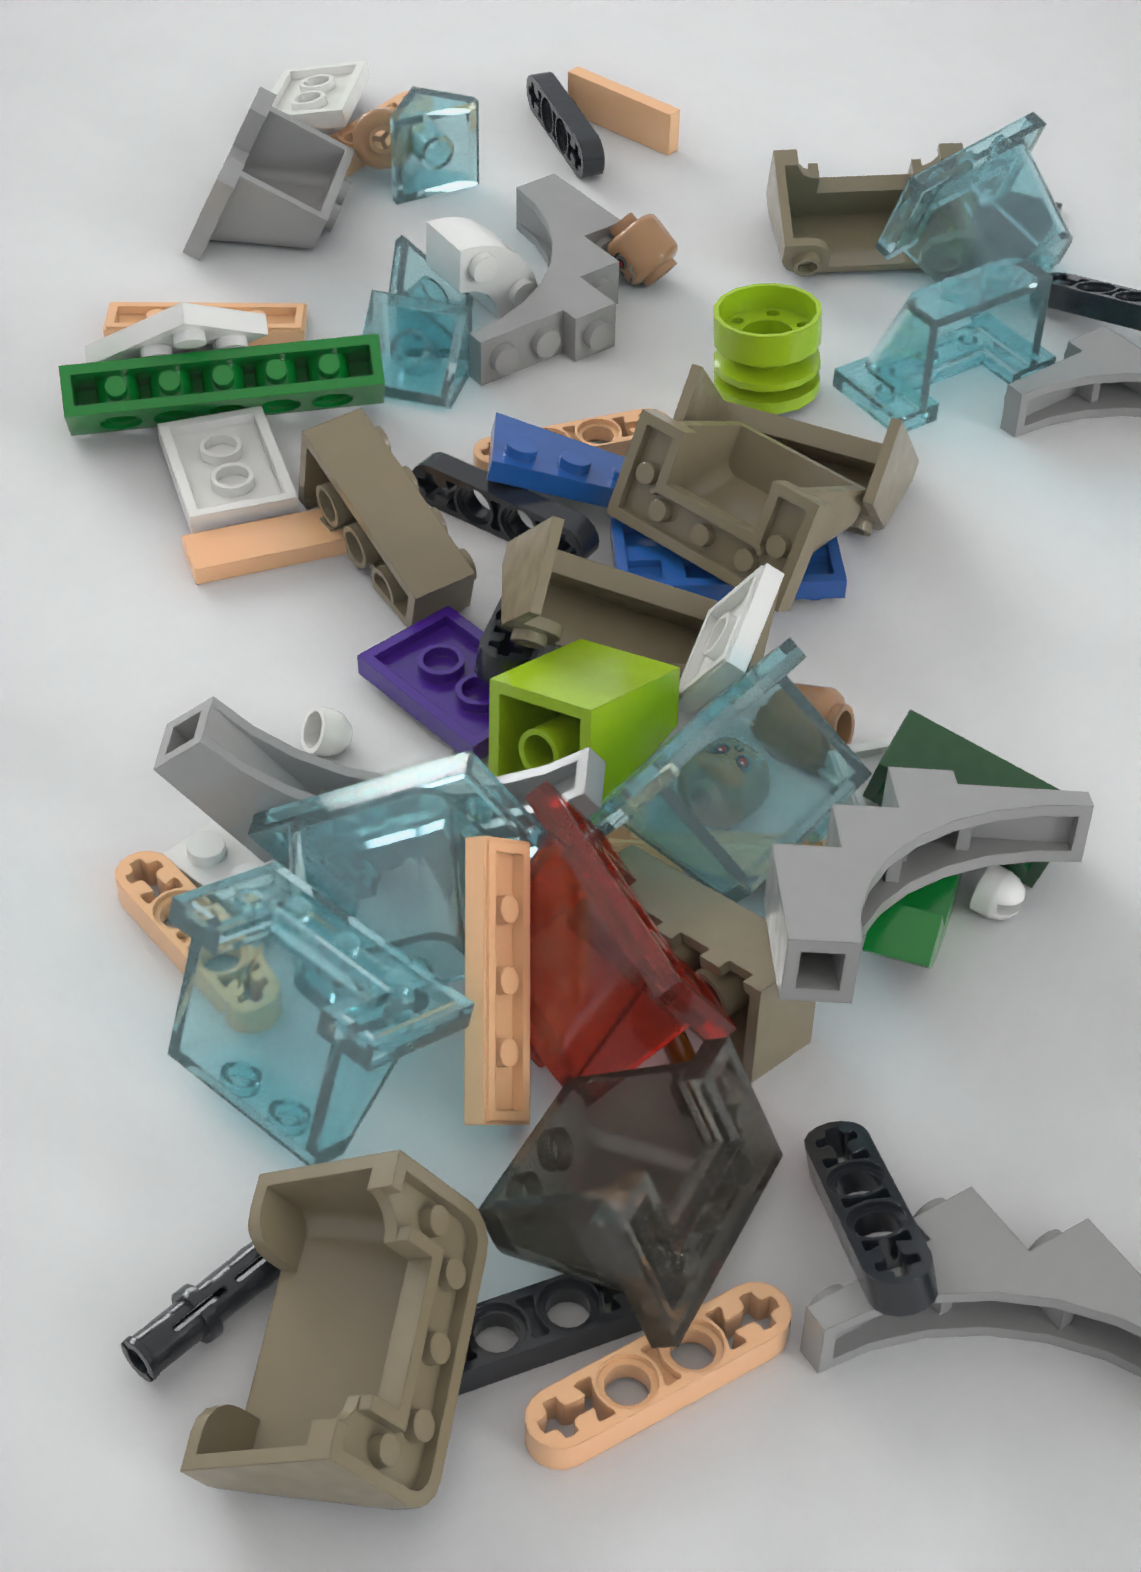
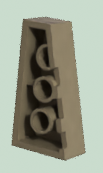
(383, 517)
(731, 955)

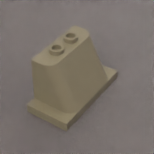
(731, 498)

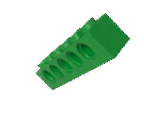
(202, 383)

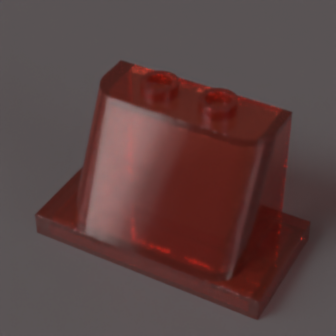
(599, 967)

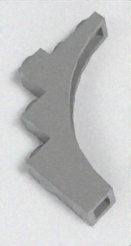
(577, 296)
(1092, 381)
(242, 770)
(873, 856)
(1059, 1292)

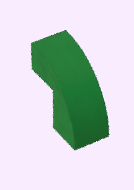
(915, 924)

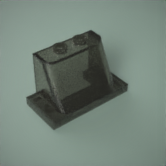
(640, 1183)

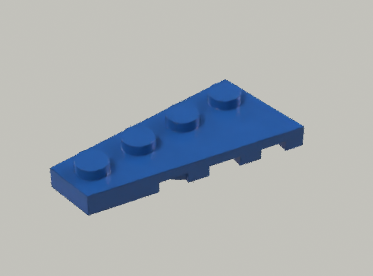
(551, 462)

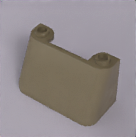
(835, 220)
(358, 1339)

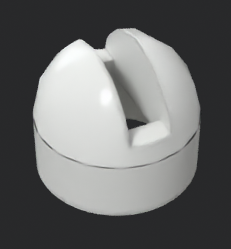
(325, 731)
(998, 894)

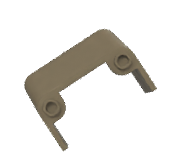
(881, 468)
(568, 598)

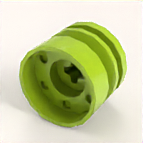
(767, 347)

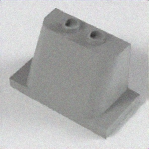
(275, 185)

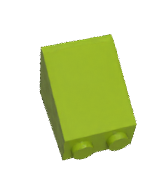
(578, 701)

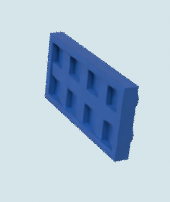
(644, 557)

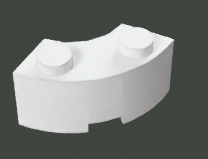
(478, 263)

